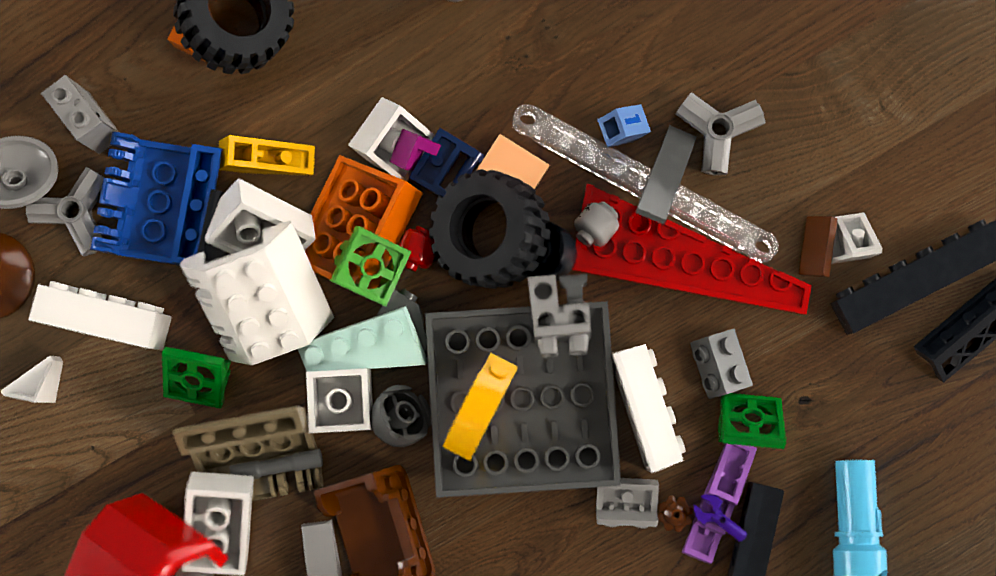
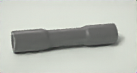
(294, 462)

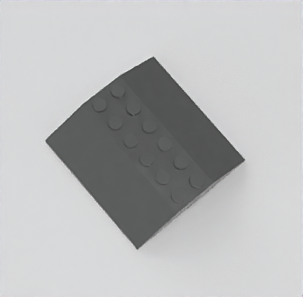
(551, 423)

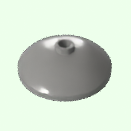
(26, 171)

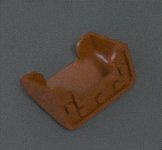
(379, 524)

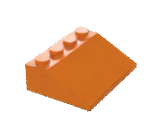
(360, 198)

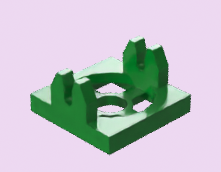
(187, 392)
(755, 404)

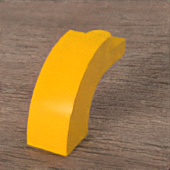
(479, 406)

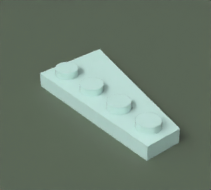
(369, 344)

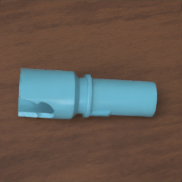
(858, 521)

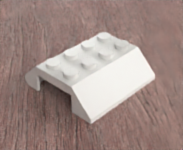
(261, 297)

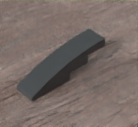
(666, 175)

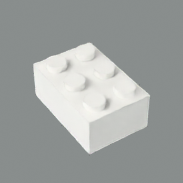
(221, 511)

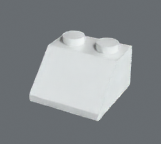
(381, 132)

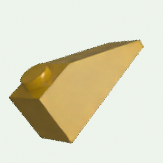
(265, 156)

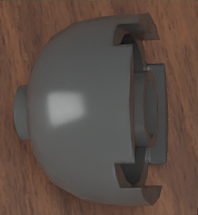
(400, 416)

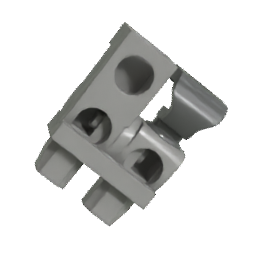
(560, 323)

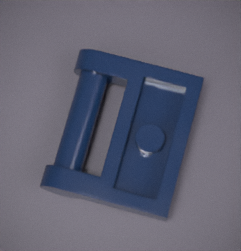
(433, 169)

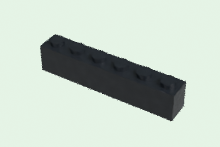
(916, 279)

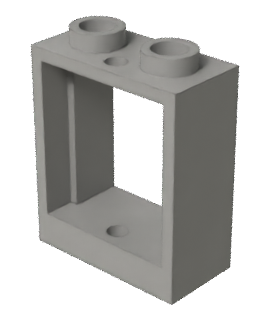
(79, 114)

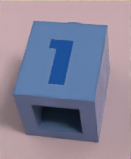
(624, 125)

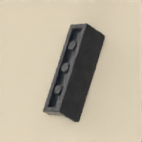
(760, 521)

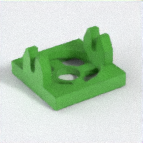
(389, 275)

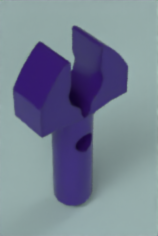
(718, 517)

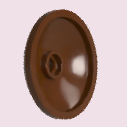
(16, 275)

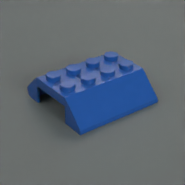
(158, 200)

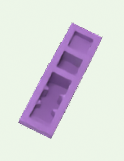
(727, 484)

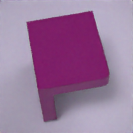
(410, 149)

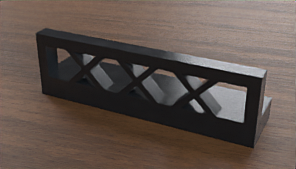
(957, 330)

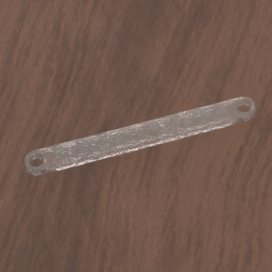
(632, 177)

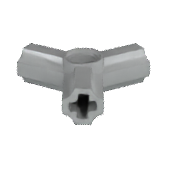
(717, 147)
(57, 210)

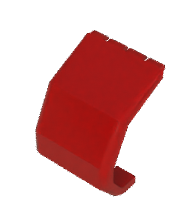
(139, 540)

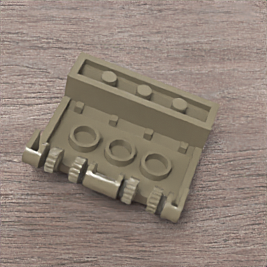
(252, 438)

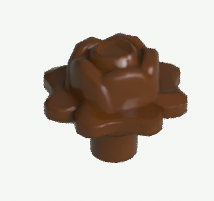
(675, 513)

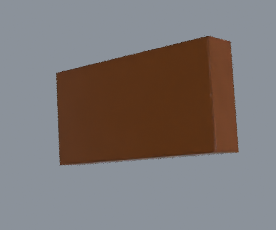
(818, 246)

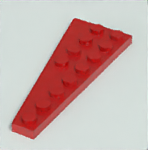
(684, 262)

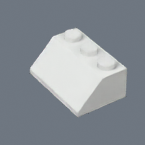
(248, 211)

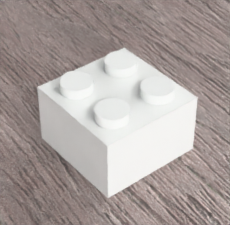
(339, 400)

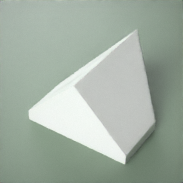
(854, 239)
(38, 383)

